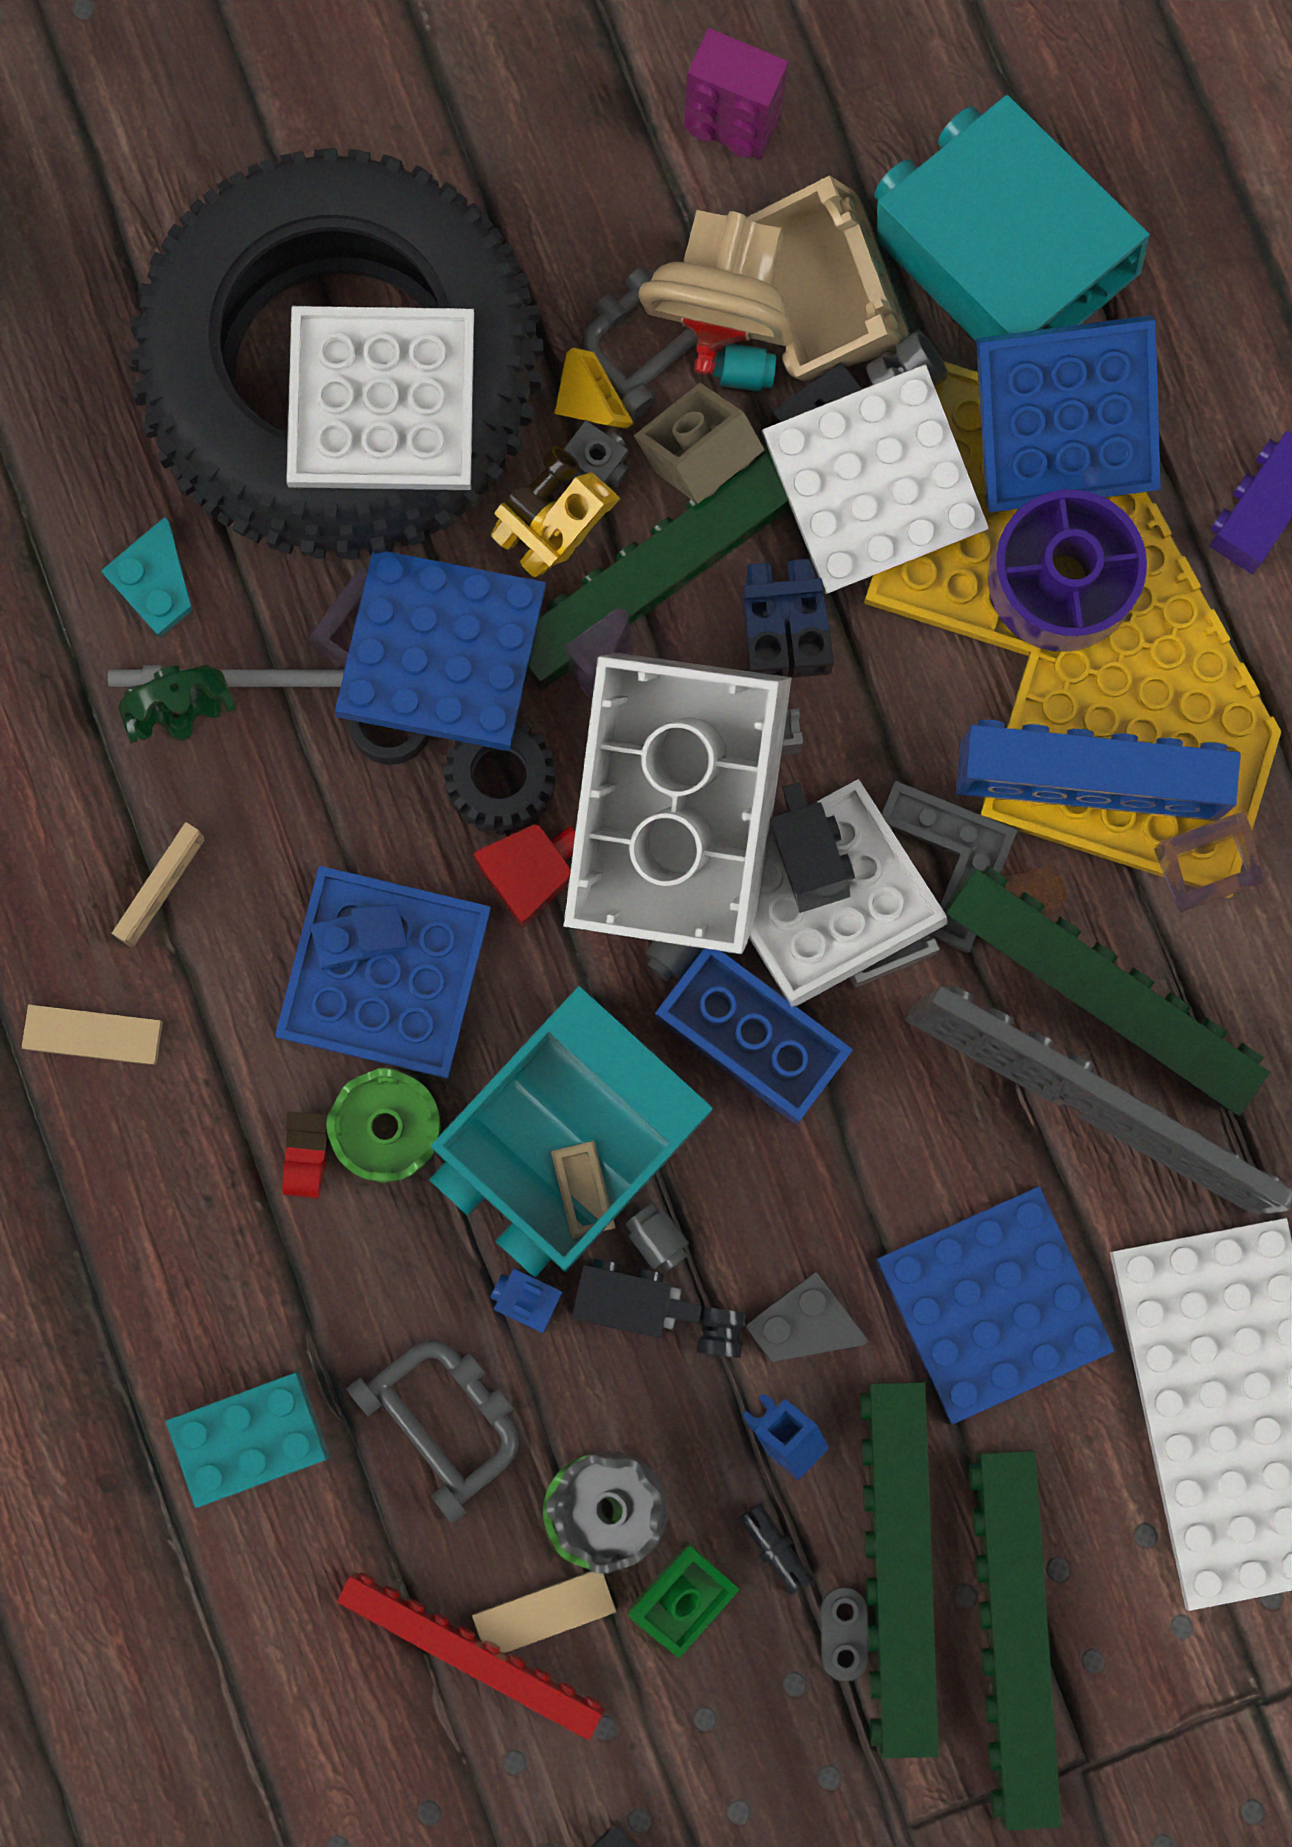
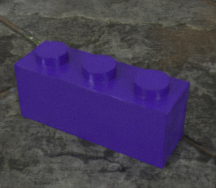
(1261, 512)

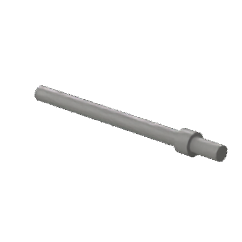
(239, 677)

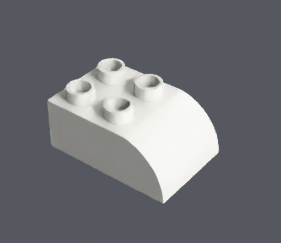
(676, 801)

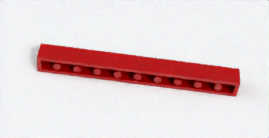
(471, 1655)

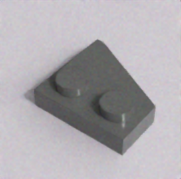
(805, 1323)

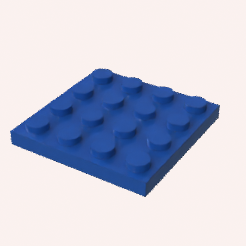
(1069, 411)
(440, 650)
(392, 1006)
(995, 1305)

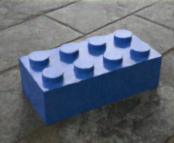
(752, 1033)

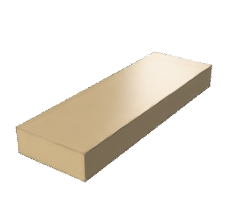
(159, 885)
(92, 1035)
(545, 1612)

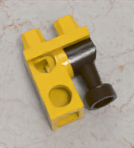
(550, 526)

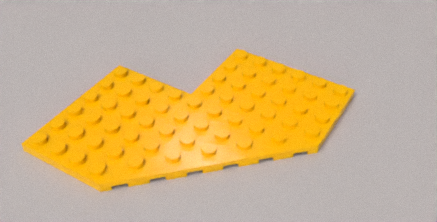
(1152, 678)

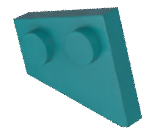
(152, 579)

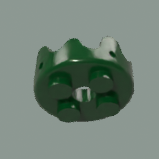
(174, 692)

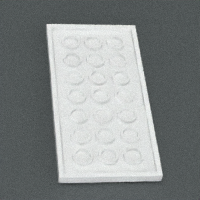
(1216, 1396)

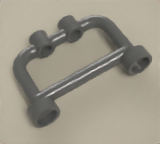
(611, 314)
(493, 1406)

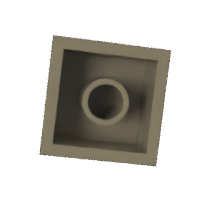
(699, 443)

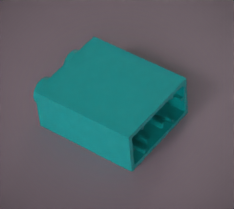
(1007, 227)

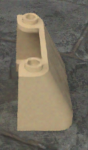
(832, 281)

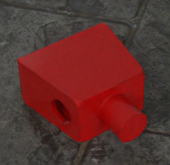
(528, 869)

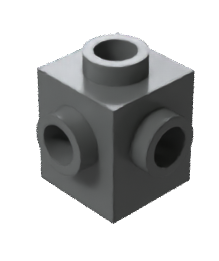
(599, 453)

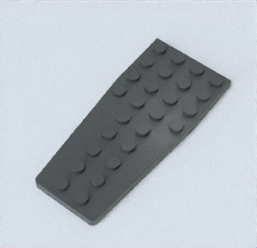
(1071, 1081)

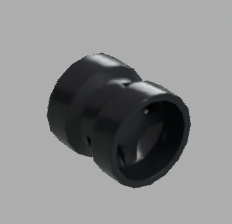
(721, 1332)

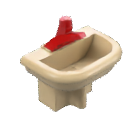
(722, 286)

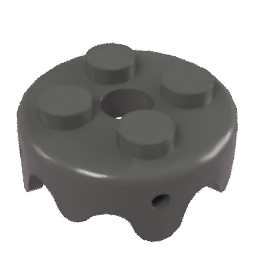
(585, 1528)

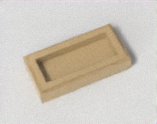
(584, 1180)

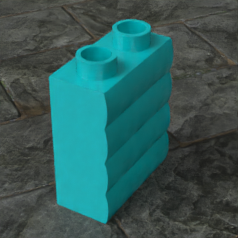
(564, 1088)

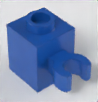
(526, 1299)
(788, 1436)

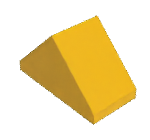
(588, 392)

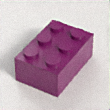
(734, 94)

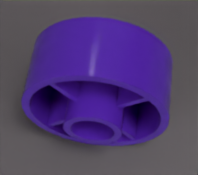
(1058, 610)

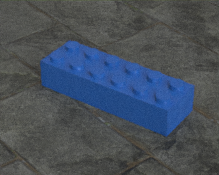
(1097, 771)

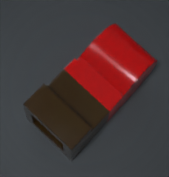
(305, 1154)

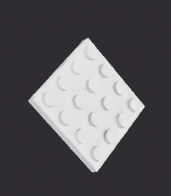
(380, 398)
(875, 479)
(835, 941)

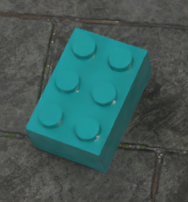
(247, 1439)

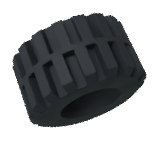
(506, 812)

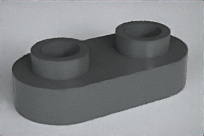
(844, 1634)

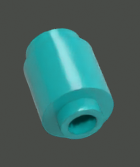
(744, 367)

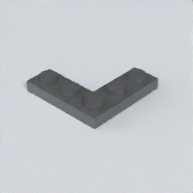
(955, 830)

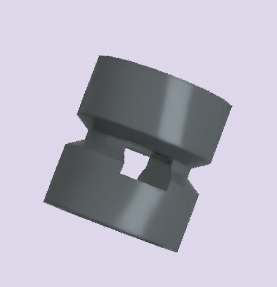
(910, 354)

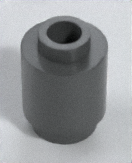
(670, 959)
(657, 1238)

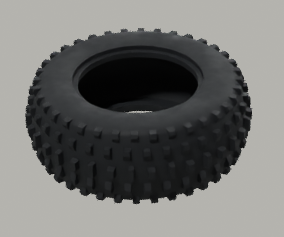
(300, 225)

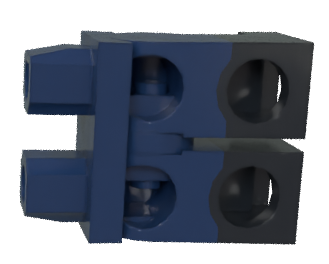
(786, 607)

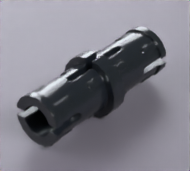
(775, 1548)

